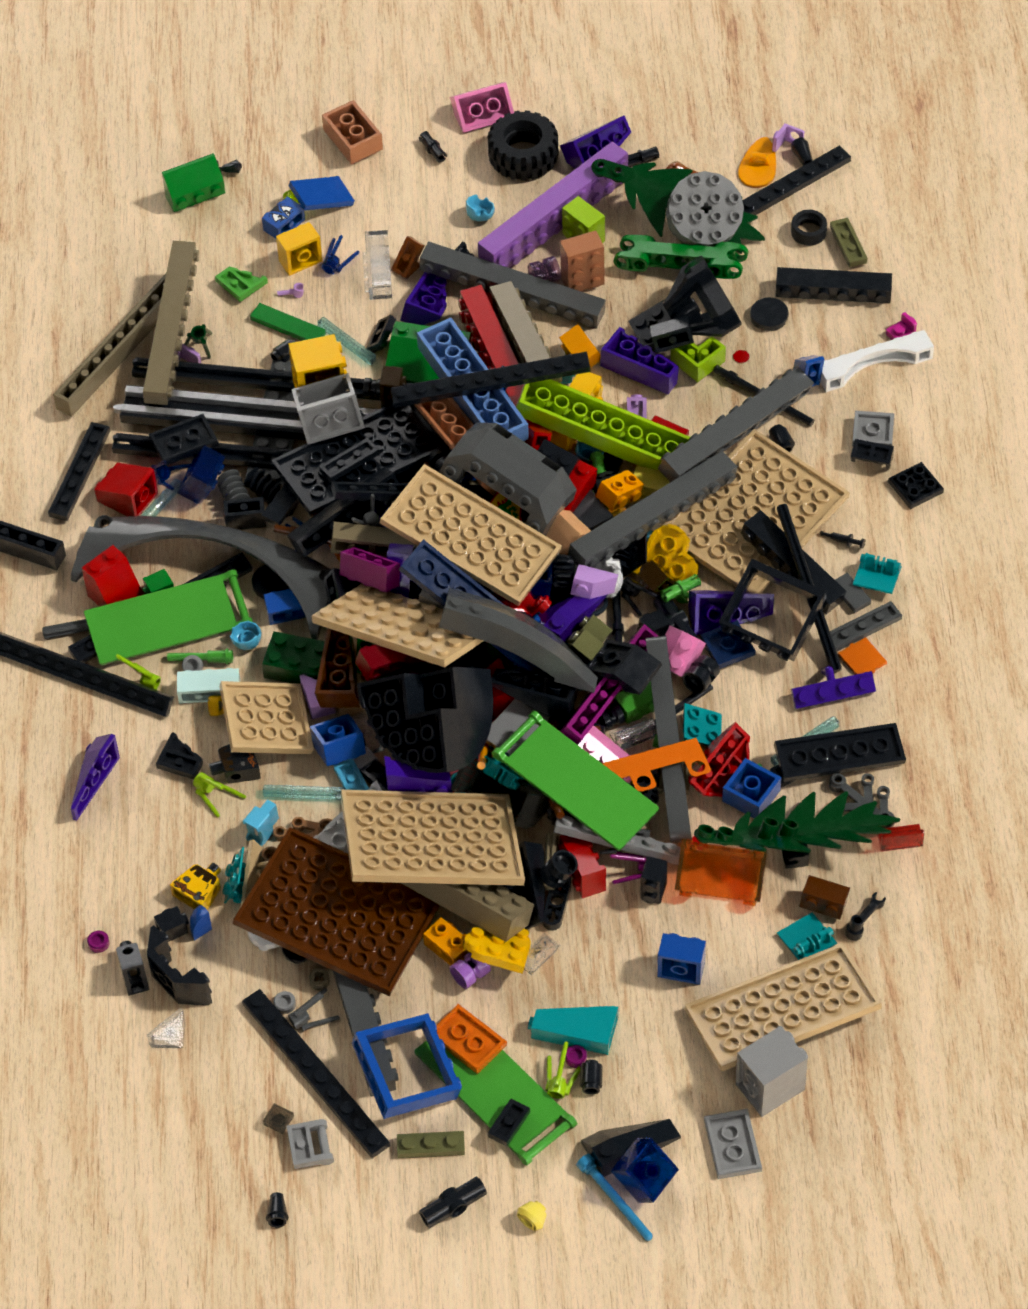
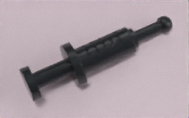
(844, 539)

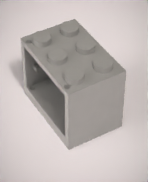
(328, 408)
(771, 1070)

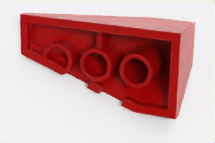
(583, 479)

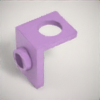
(785, 134)
(189, 354)

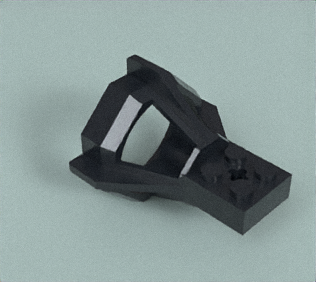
(692, 278)

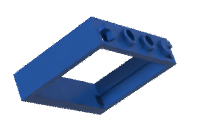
(371, 1069)

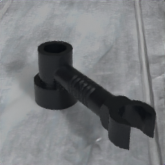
(855, 928)

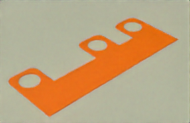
(641, 763)

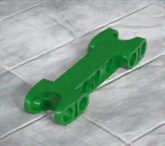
(649, 253)

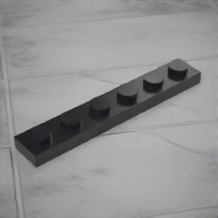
(79, 471)

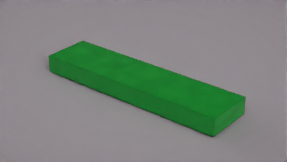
(285, 323)

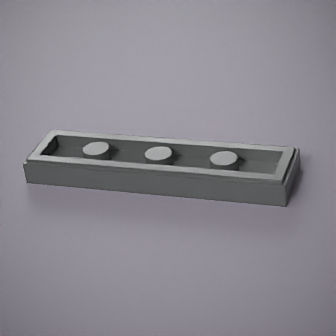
(865, 625)

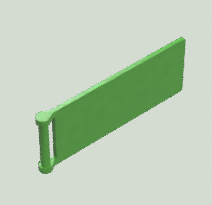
(165, 618)
(577, 782)
(494, 1087)

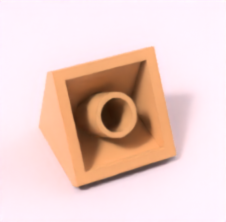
(566, 530)

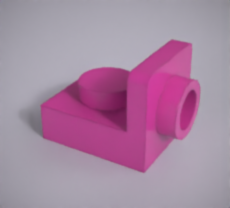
(902, 328)

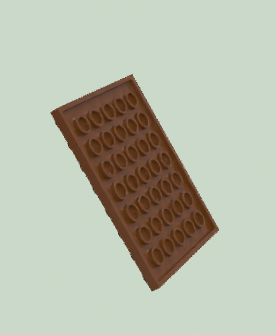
(318, 912)

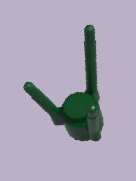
(199, 336)

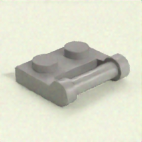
(302, 1145)

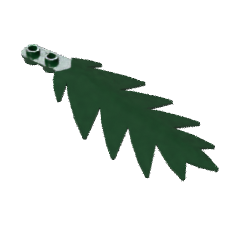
(654, 190)
(775, 832)

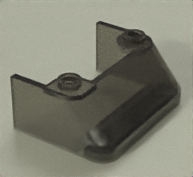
(526, 802)

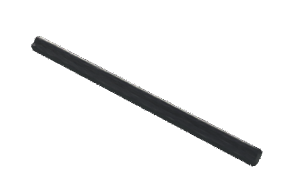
(804, 574)

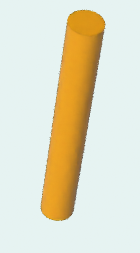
(481, 760)

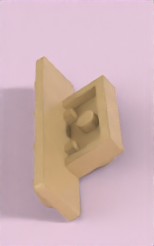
(253, 868)

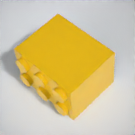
(316, 360)

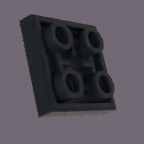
(915, 485)

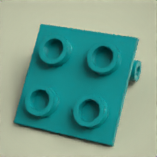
(877, 574)
(701, 724)
(499, 770)
(235, 872)
(807, 936)

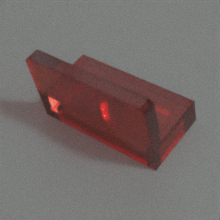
(901, 838)

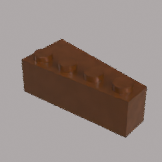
(337, 673)

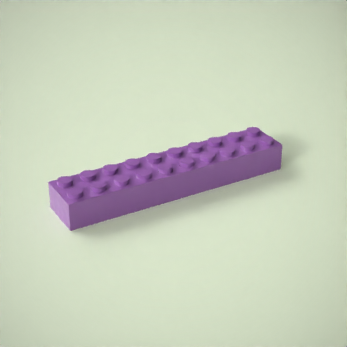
(543, 216)

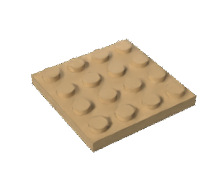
(266, 717)

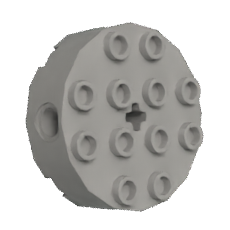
(706, 192)

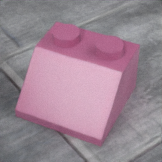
(682, 650)

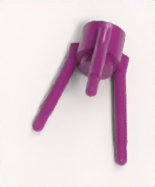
(630, 857)

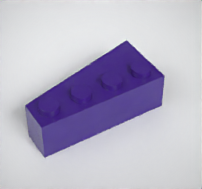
(638, 362)

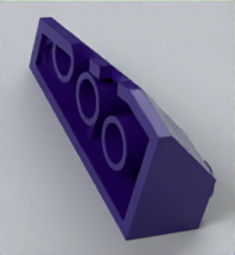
(588, 144)
(426, 301)
(708, 606)
(567, 614)
(97, 764)

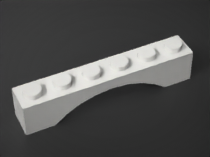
(909, 348)

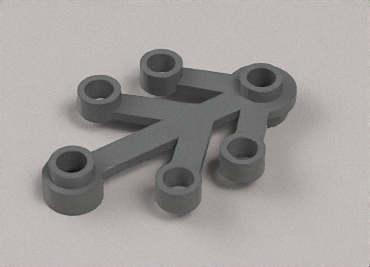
(858, 798)

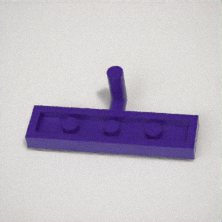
(833, 688)

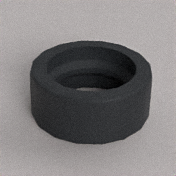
(809, 238)

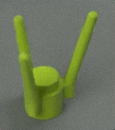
(147, 679)
(206, 785)
(557, 1086)

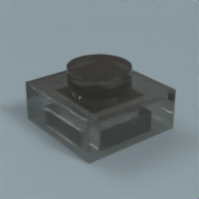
(278, 1118)

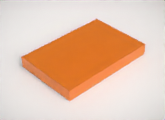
(469, 1039)

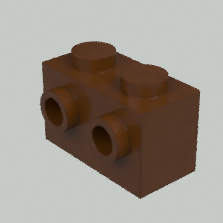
(824, 897)

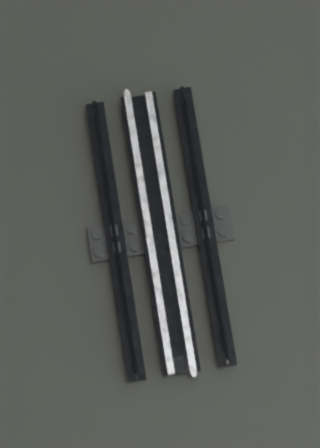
(271, 418)

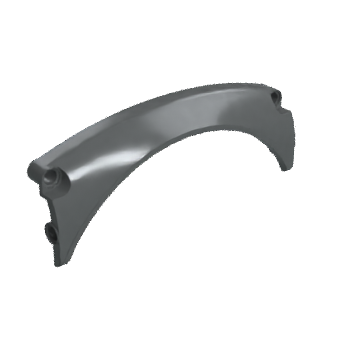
(298, 572)

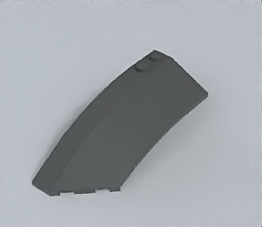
(518, 634)

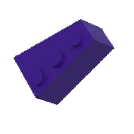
(400, 553)
(404, 778)

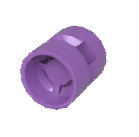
(468, 970)

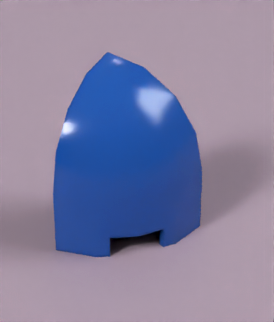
(200, 922)

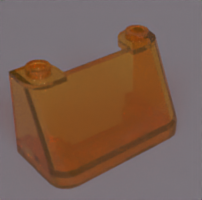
(721, 872)

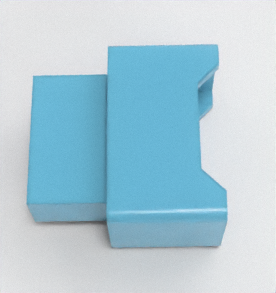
(261, 822)

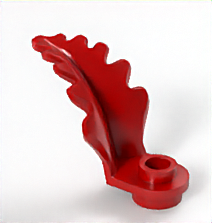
(529, 604)

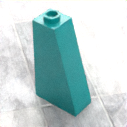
(582, 1026)

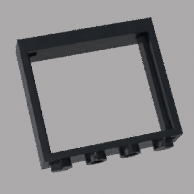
(784, 580)

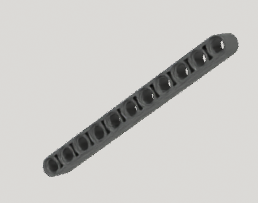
(668, 734)

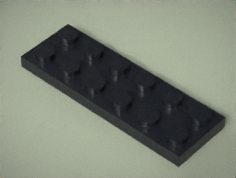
(839, 752)

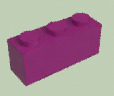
(369, 569)

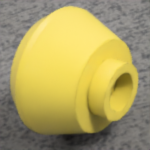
(532, 1215)

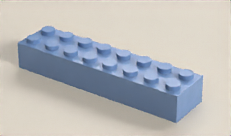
(453, 355)

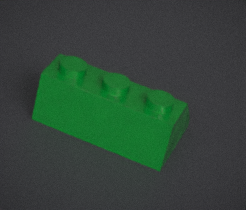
(193, 182)

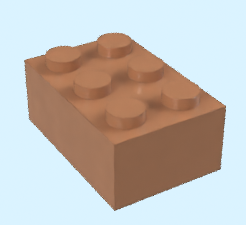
(352, 132)
(582, 261)

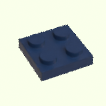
(725, 648)

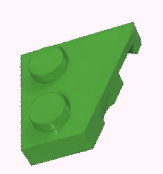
(240, 283)

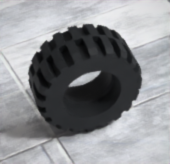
(523, 162)

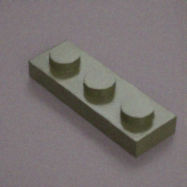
(848, 242)
(430, 1144)

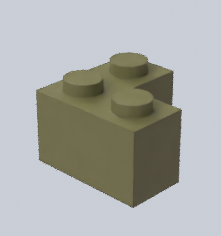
(589, 638)

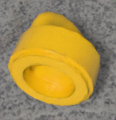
(213, 706)

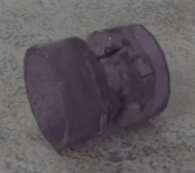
(547, 270)

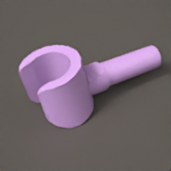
(297, 291)

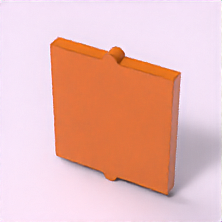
(862, 657)

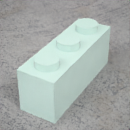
(199, 685)

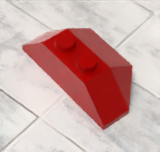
(724, 758)

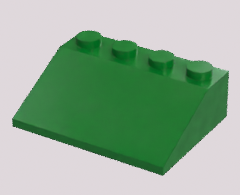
(405, 353)

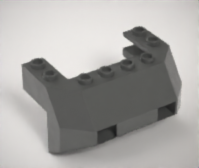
(512, 471)

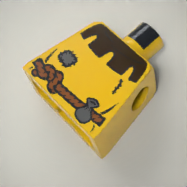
(197, 886)

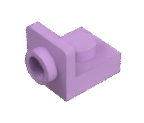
(637, 405)

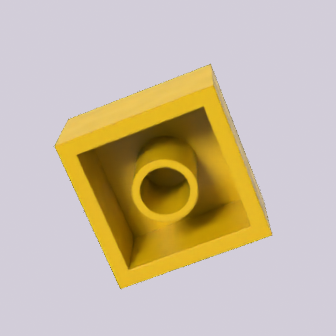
(299, 248)

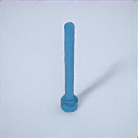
(587, 1165)

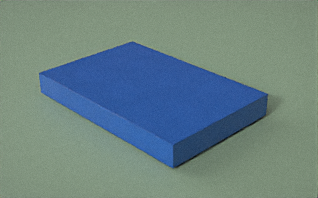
(321, 193)

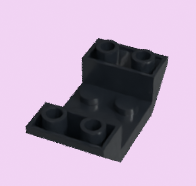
(625, 663)
(186, 989)

